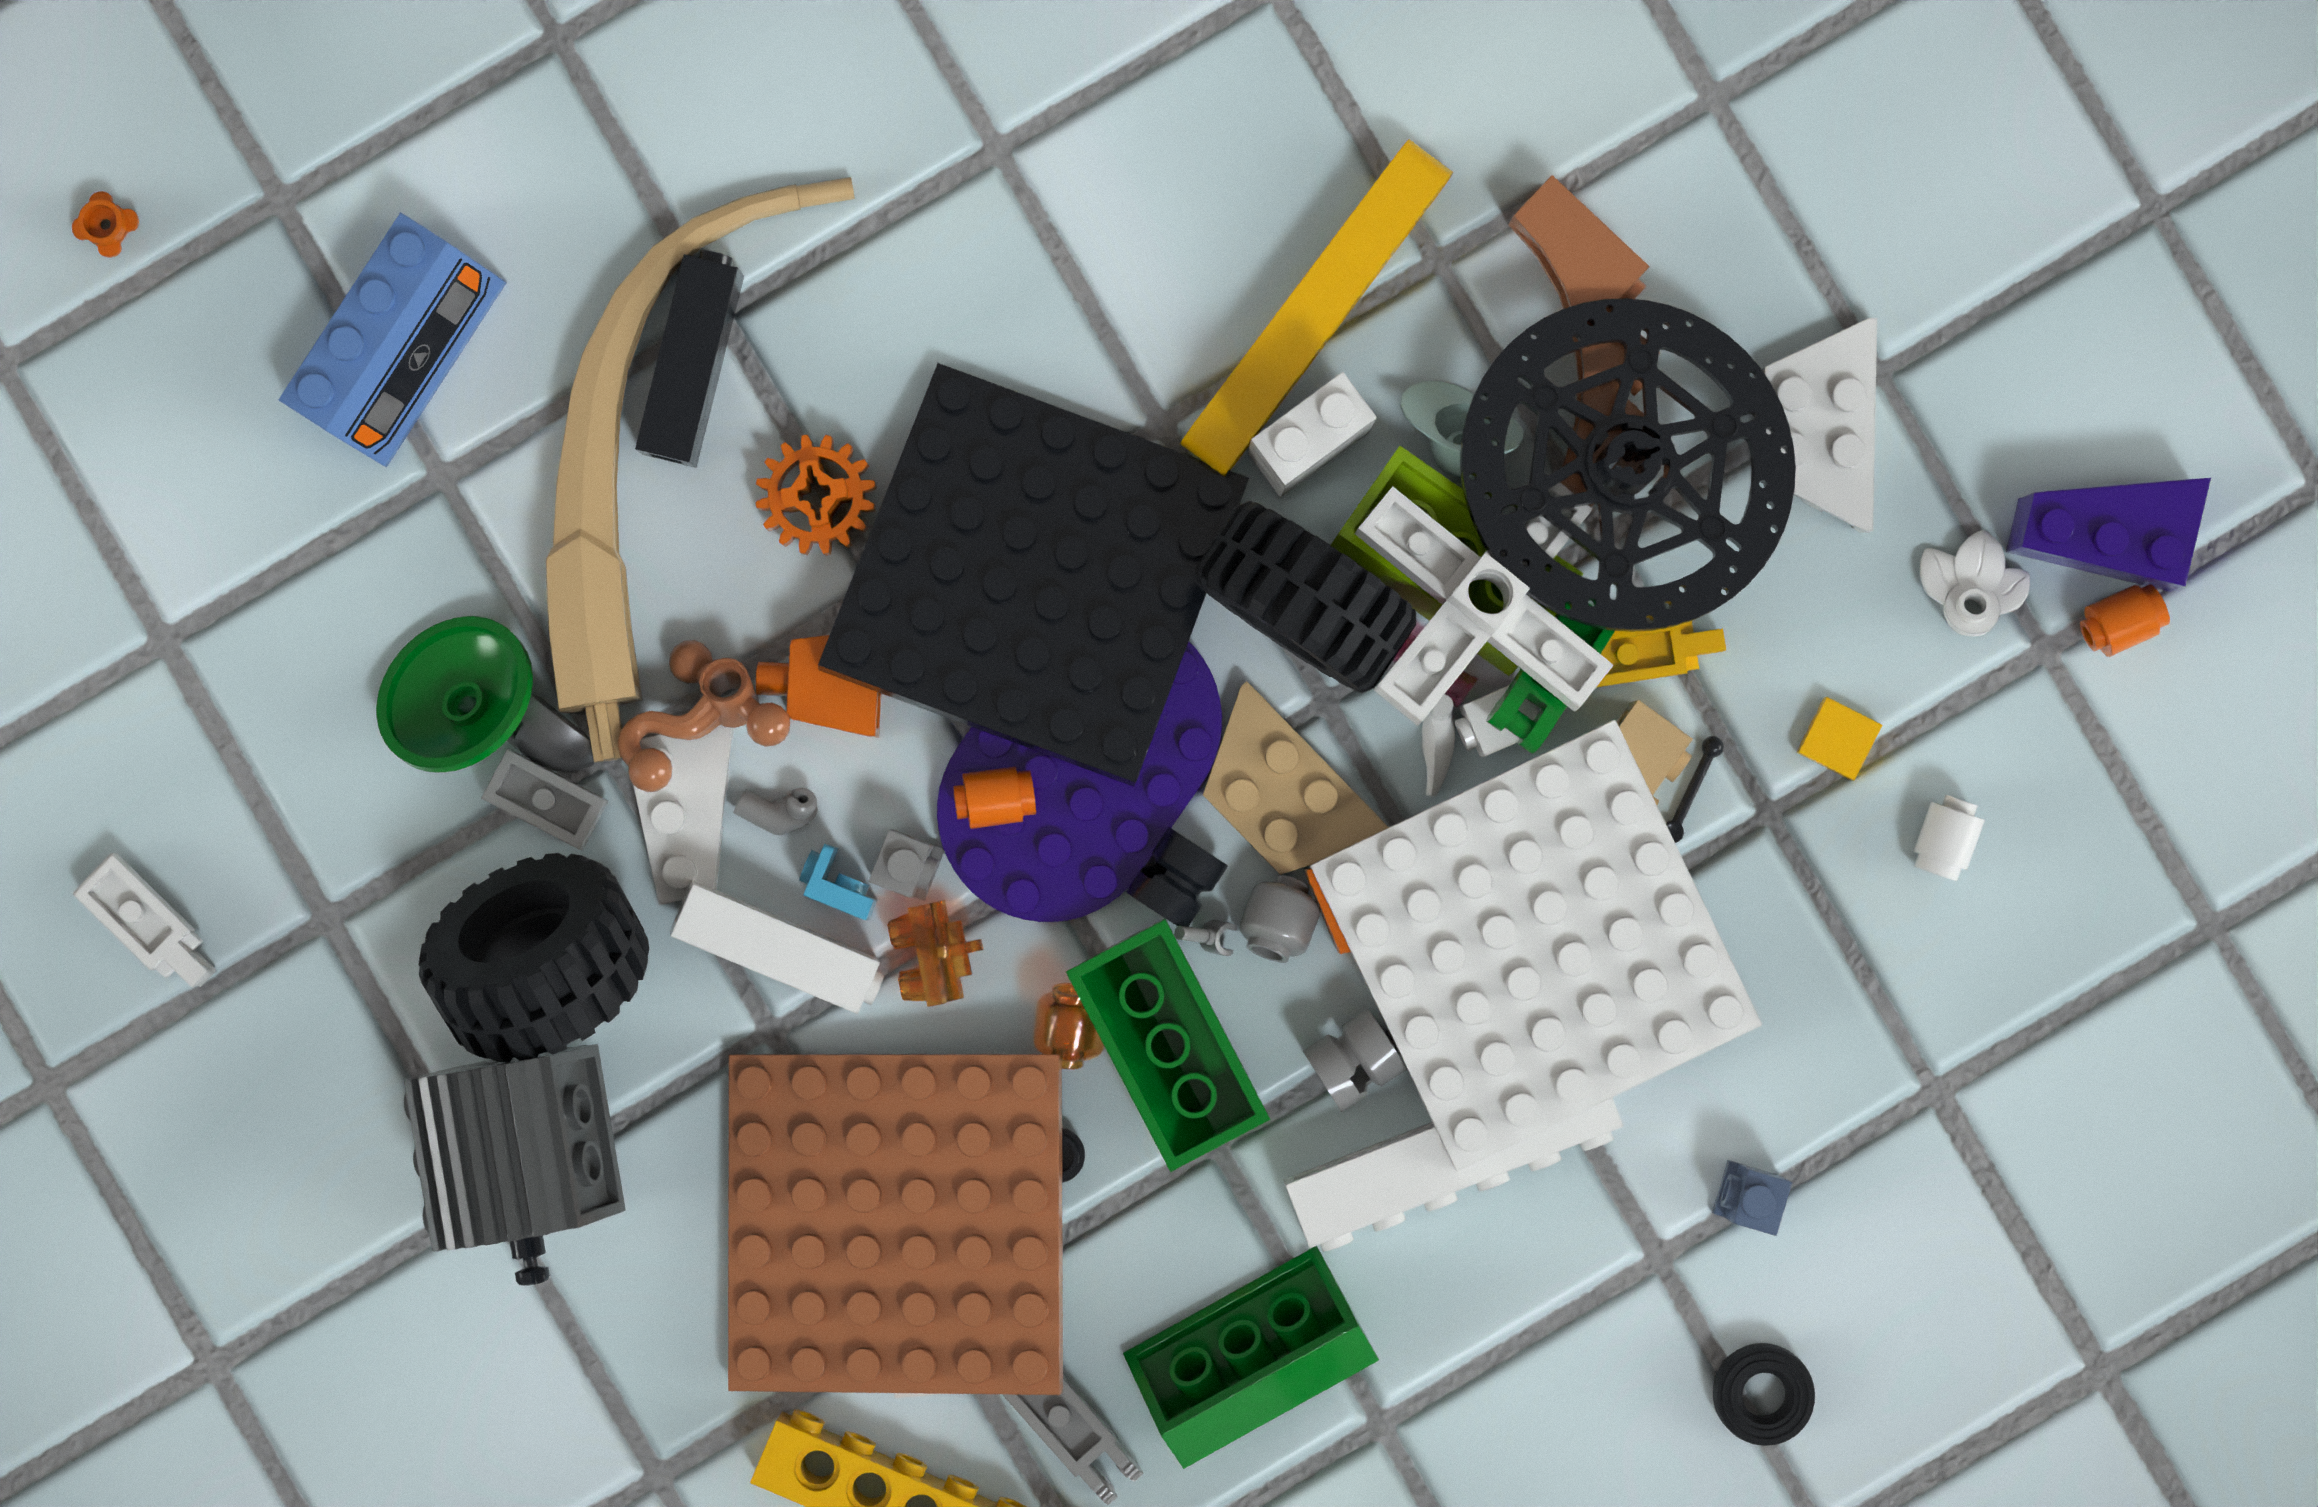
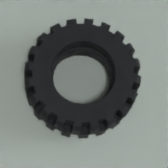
(1306, 596)
(534, 957)

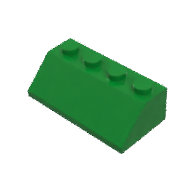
(1168, 1045)
(1249, 1357)

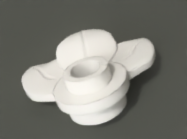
(1973, 575)

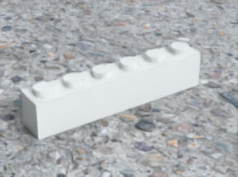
(1416, 1170)

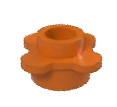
(89, 222)

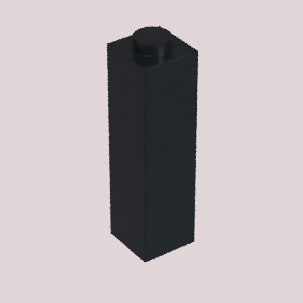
(690, 358)

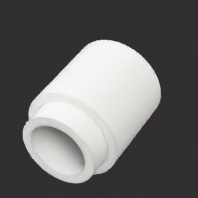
(1948, 837)

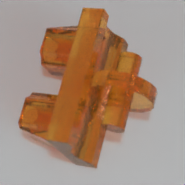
(939, 950)

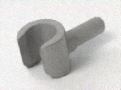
(1207, 936)

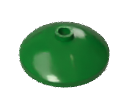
(438, 681)

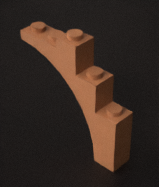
(1584, 266)

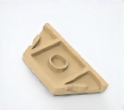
(1282, 790)

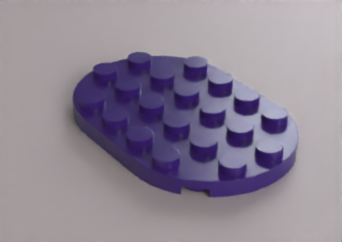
(1086, 828)

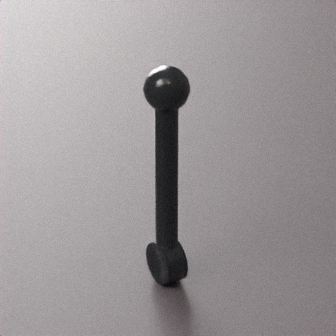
(1712, 748)

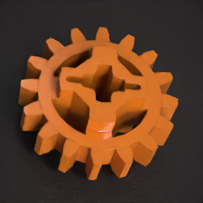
(791, 498)

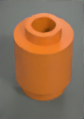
(2124, 619)
(995, 797)

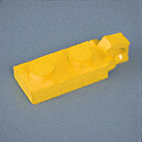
(1658, 653)

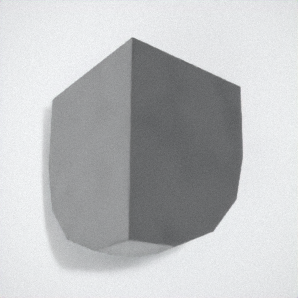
(551, 739)

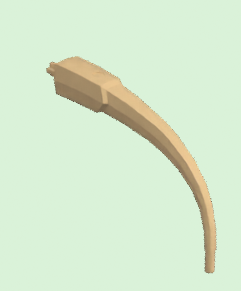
(584, 571)

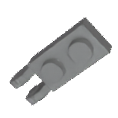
(1076, 1436)

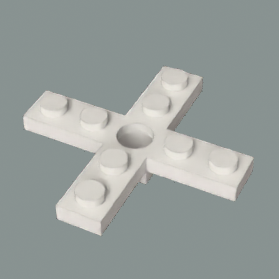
(1458, 629)

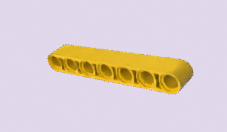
(1316, 307)

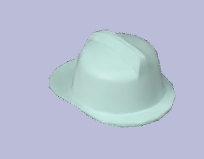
(1440, 414)

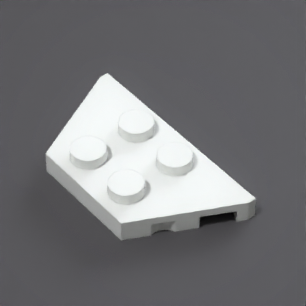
(1831, 418)

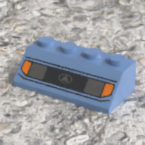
(392, 340)

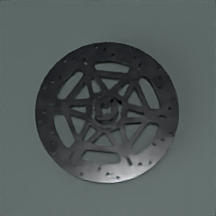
(1615, 488)

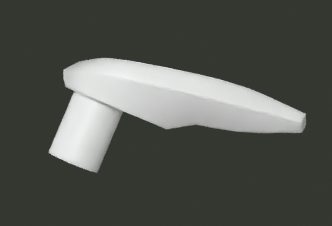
(1438, 743)

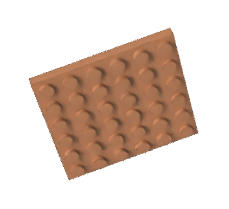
(895, 1223)

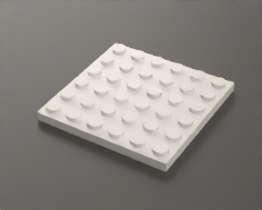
(1536, 945)

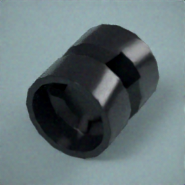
(1177, 878)

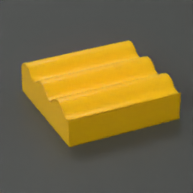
(1839, 738)

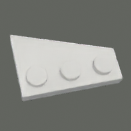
(686, 816)

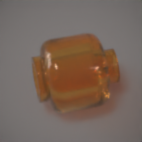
(1065, 1028)

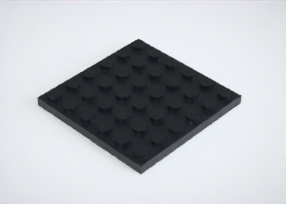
(1032, 575)

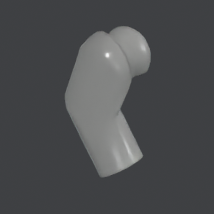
(780, 815)

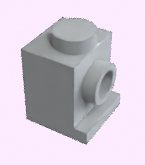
(906, 865)

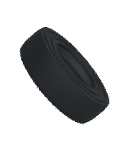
(1792, 1414)

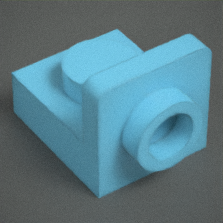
(843, 894)

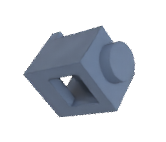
(1752, 1197)

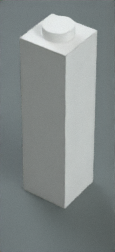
(777, 948)

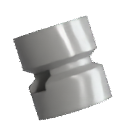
(1355, 1060)

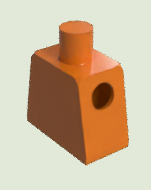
(818, 696)

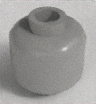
(1279, 919)

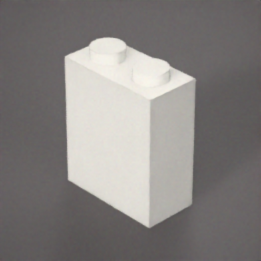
(1311, 434)

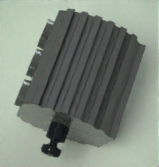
(514, 1152)

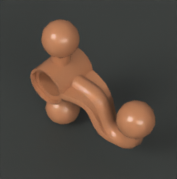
(693, 663)

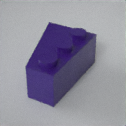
(2115, 531)

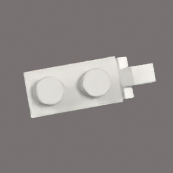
(144, 921)

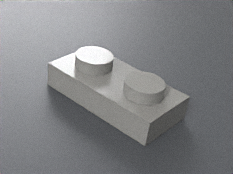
(544, 799)

